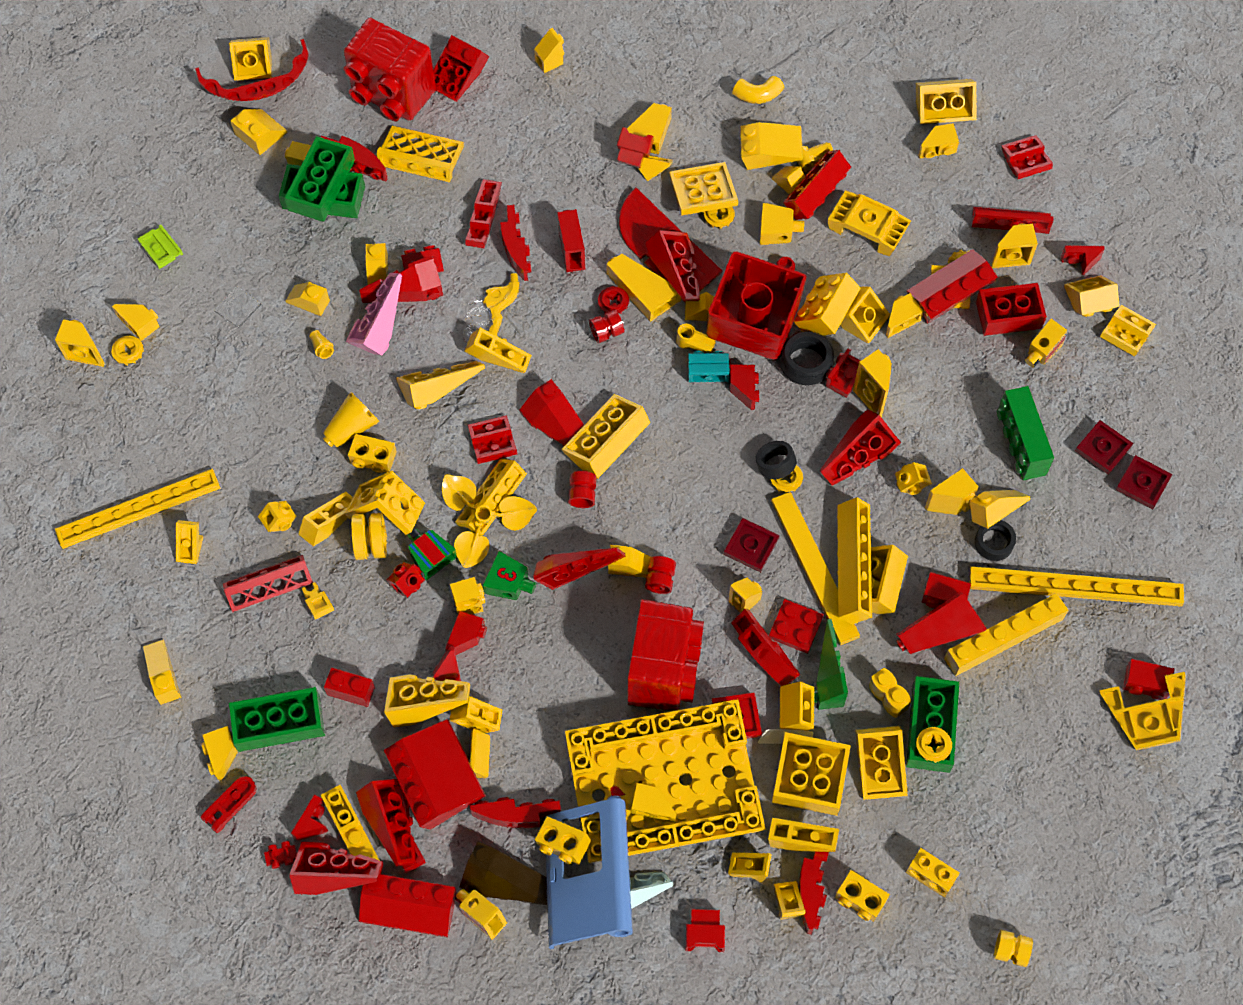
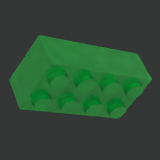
(320, 179)
(348, 200)
(1025, 433)
(932, 705)
(276, 719)

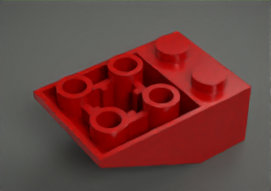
(458, 68)

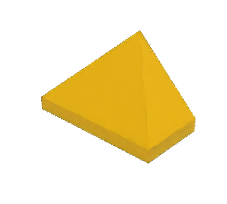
(653, 166)

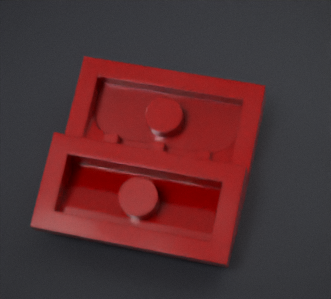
(1027, 157)
(492, 439)

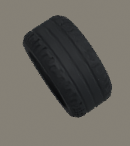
(812, 341)

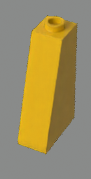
(645, 289)

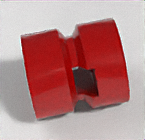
(606, 326)
(582, 492)
(660, 575)

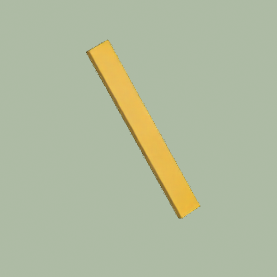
(137, 508)
(813, 565)

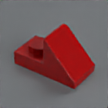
(1086, 255)
(307, 824)

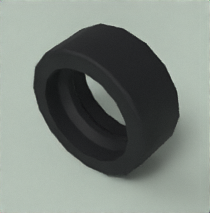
(778, 470)
(995, 555)

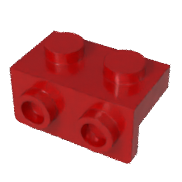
(411, 256)
(843, 375)

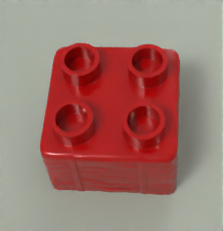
(389, 70)
(755, 305)
(664, 656)

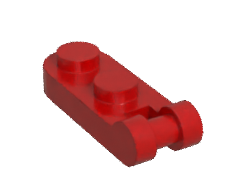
(230, 803)

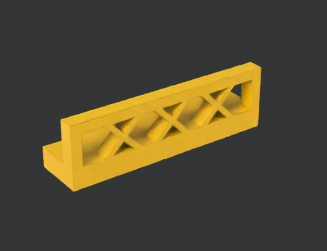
(503, 486)

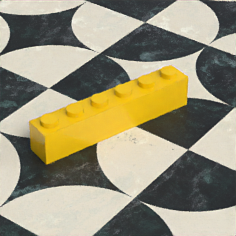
(854, 561)
(1005, 634)

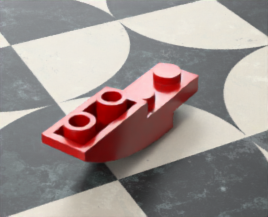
(365, 160)
(515, 244)
(763, 649)
(506, 814)
(810, 892)

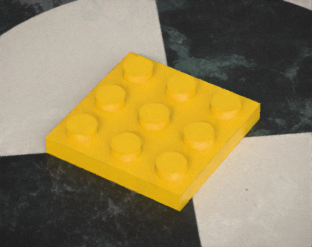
(703, 188)

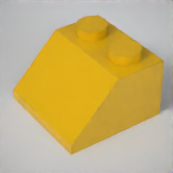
(251, 58)
(257, 129)
(1016, 247)
(1092, 295)
(865, 315)
(77, 344)
(952, 494)

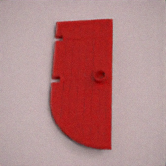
(641, 220)

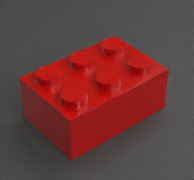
(1011, 309)

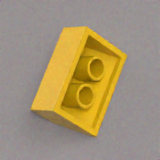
(946, 101)
(873, 381)
(886, 577)

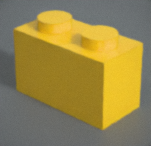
(797, 706)

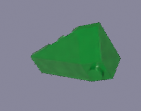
(831, 681)

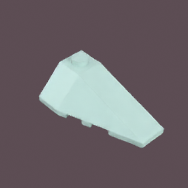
(647, 885)

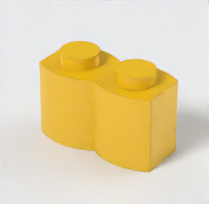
(893, 696)

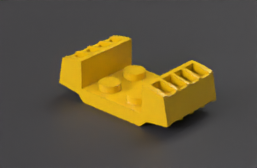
(869, 220)

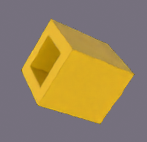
(296, 153)

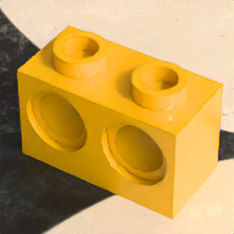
(374, 449)
(468, 596)
(477, 716)
(565, 836)
(932, 872)
(865, 891)

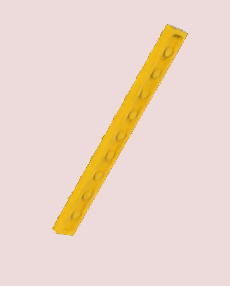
(1077, 586)

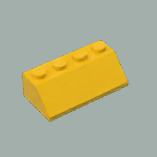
(606, 435)

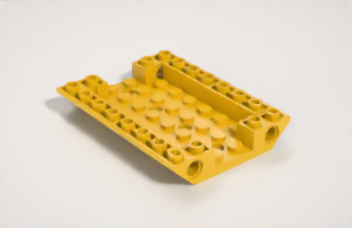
(660, 751)

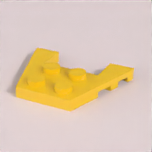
(1151, 722)

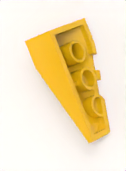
(427, 388)
(418, 699)

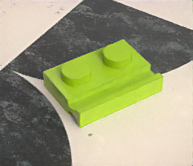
(160, 246)

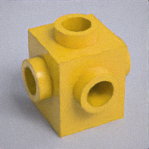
(912, 478)
(277, 516)

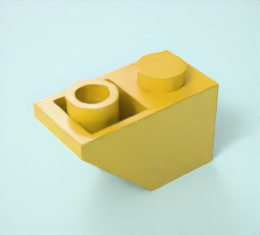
(549, 51)
(940, 141)
(221, 751)

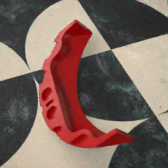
(258, 89)

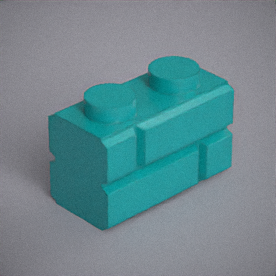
(708, 367)

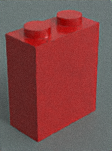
(571, 240)

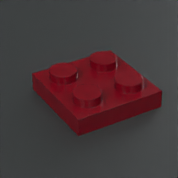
(1104, 447)
(1144, 482)
(751, 545)

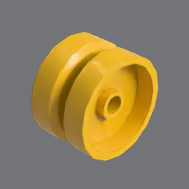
(366, 536)

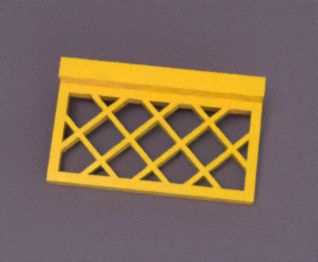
(417, 163)

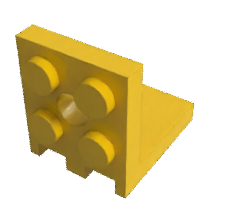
(387, 494)

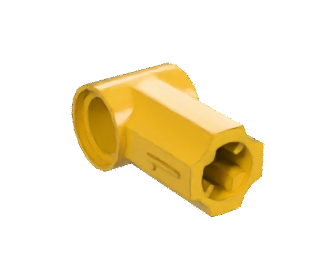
(813, 155)
(696, 339)

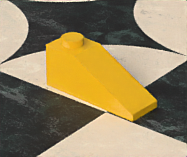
(497, 351)
(995, 505)
(325, 519)
(161, 672)
(802, 836)

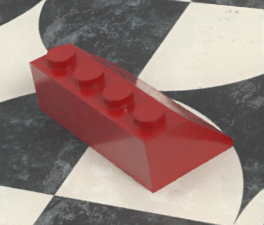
(952, 285)
(408, 905)

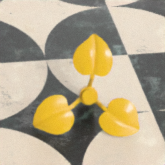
(471, 547)

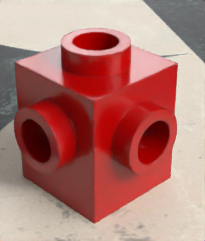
(406, 579)

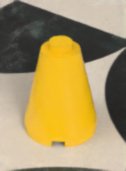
(349, 420)

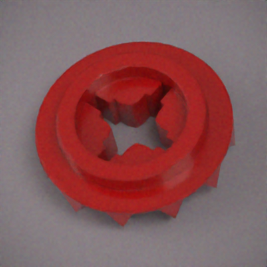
(610, 294)

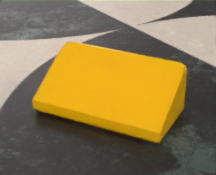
(480, 753)

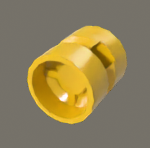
(1013, 948)

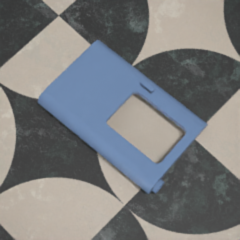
(598, 900)

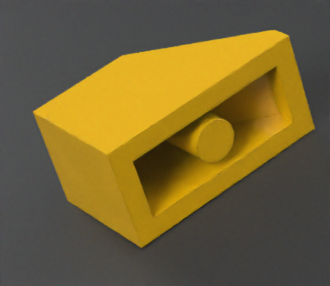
(376, 262)
(309, 298)
(903, 314)
(137, 319)
(633, 564)
(744, 594)
(652, 803)

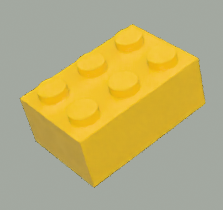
(827, 304)

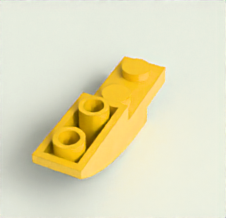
(348, 823)

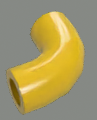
(758, 93)

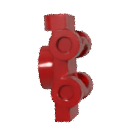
(285, 854)

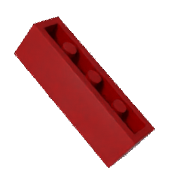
(817, 184)

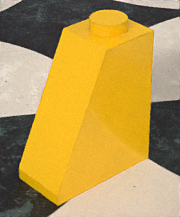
(653, 122)

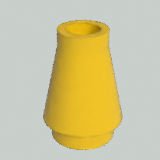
(322, 346)

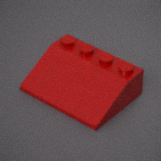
(434, 774)

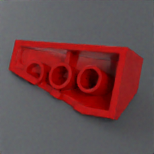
(673, 257)
(418, 283)
(551, 413)
(862, 444)
(566, 567)
(390, 818)
(325, 870)

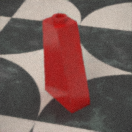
(942, 625)

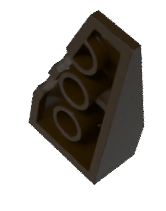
(502, 877)

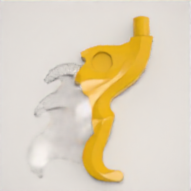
(488, 308)

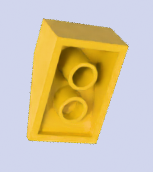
(770, 144)
(881, 762)

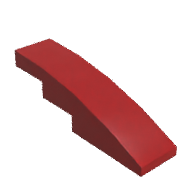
(483, 213)

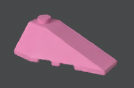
(376, 327)

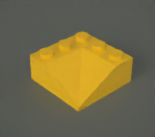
(811, 774)

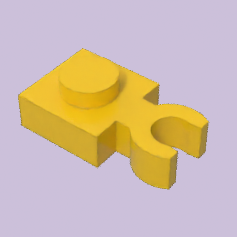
(317, 602)

